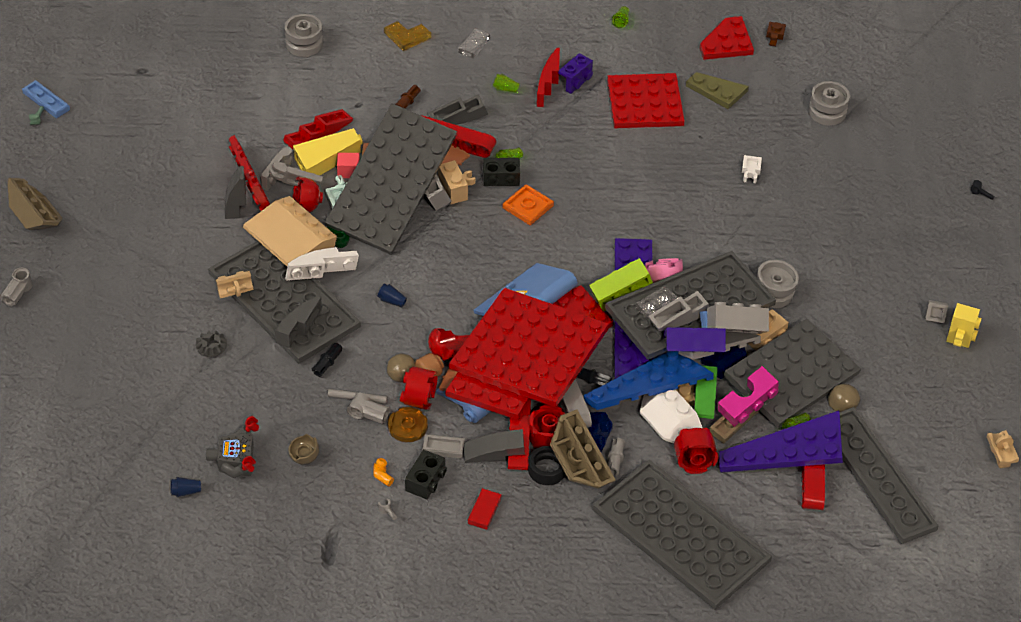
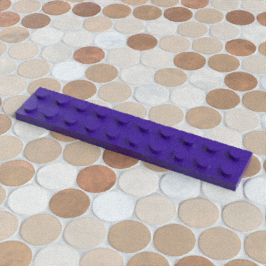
(626, 354)

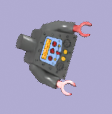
(236, 451)

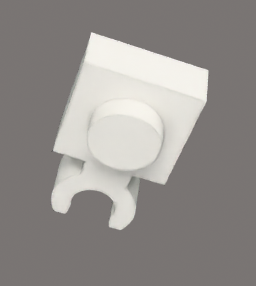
(751, 167)

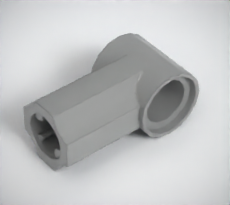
(18, 285)
(362, 406)

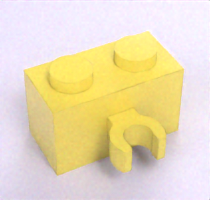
(963, 325)

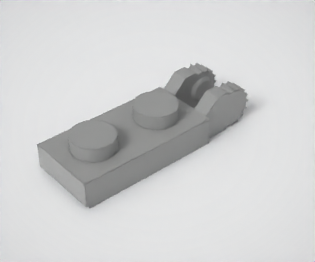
(283, 156)
(289, 174)

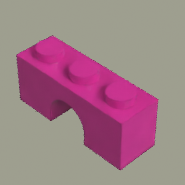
(737, 408)

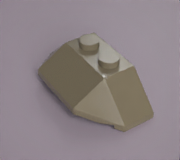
(31, 205)
(579, 452)

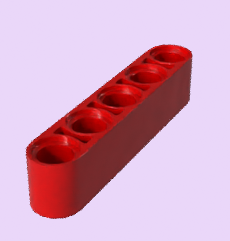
(470, 140)
(813, 487)

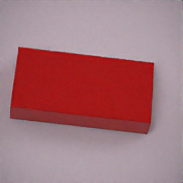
(484, 509)

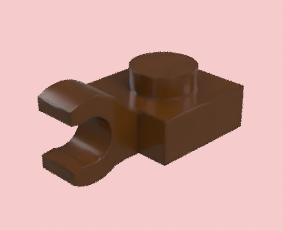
(775, 31)

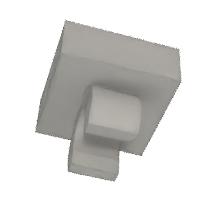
(936, 311)

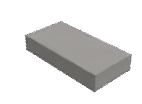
(444, 445)

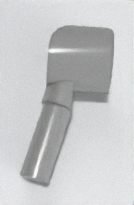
(387, 509)

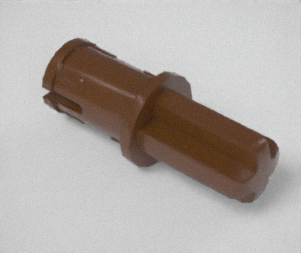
(408, 98)

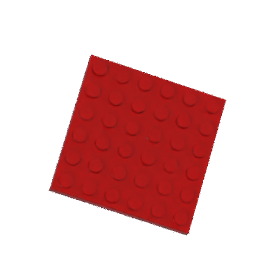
(529, 347)

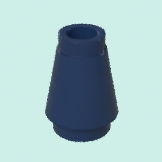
(391, 295)
(184, 486)

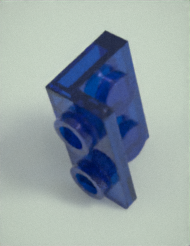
(724, 360)
(600, 428)

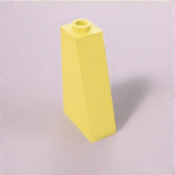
(321, 153)

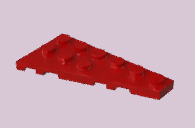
(252, 181)

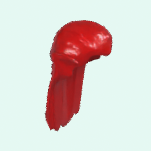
(445, 343)

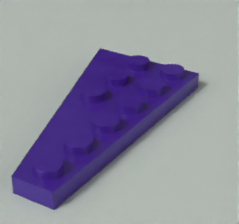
(800, 445)

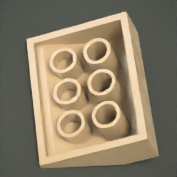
(289, 230)

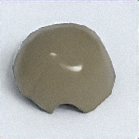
(399, 365)
(843, 397)
(304, 449)

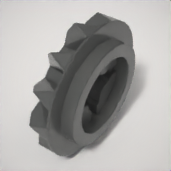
(215, 348)

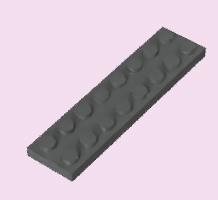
(883, 480)

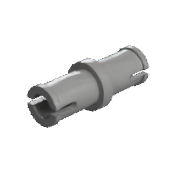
(616, 455)

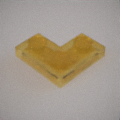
(406, 38)

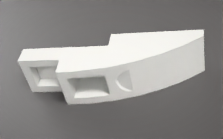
(320, 261)

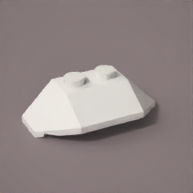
(669, 414)

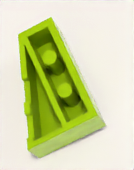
(621, 282)

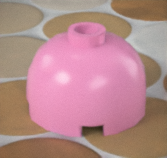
(664, 268)

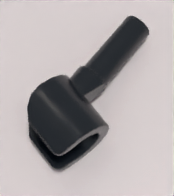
(976, 188)

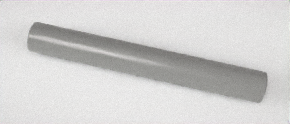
(350, 395)

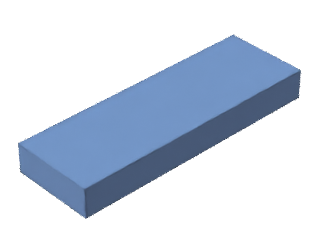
(46, 98)

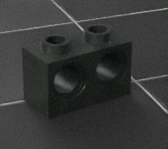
(501, 171)
(426, 469)

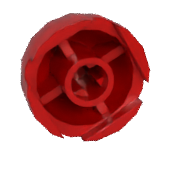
(307, 193)

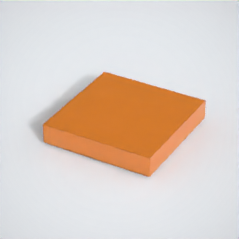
(528, 204)

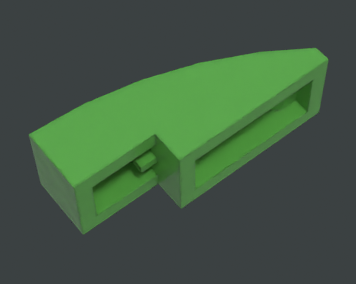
(705, 395)

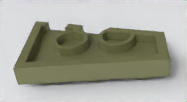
(716, 89)

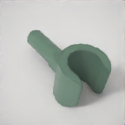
(35, 118)

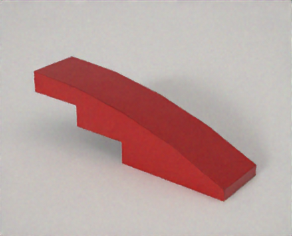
(549, 76)
(323, 125)
(520, 462)

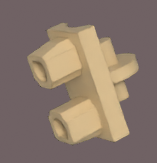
(234, 284)
(1003, 449)

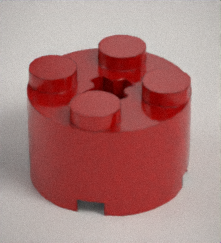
(419, 387)
(543, 424)
(695, 450)

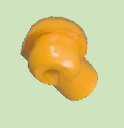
(380, 474)

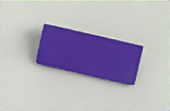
(695, 339)

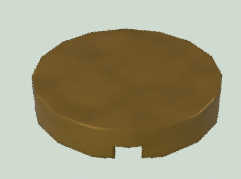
(407, 424)

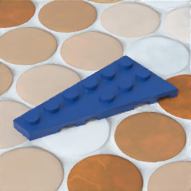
(650, 378)

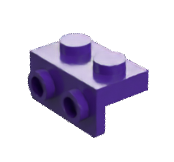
(577, 72)

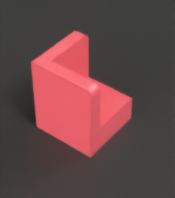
(347, 163)

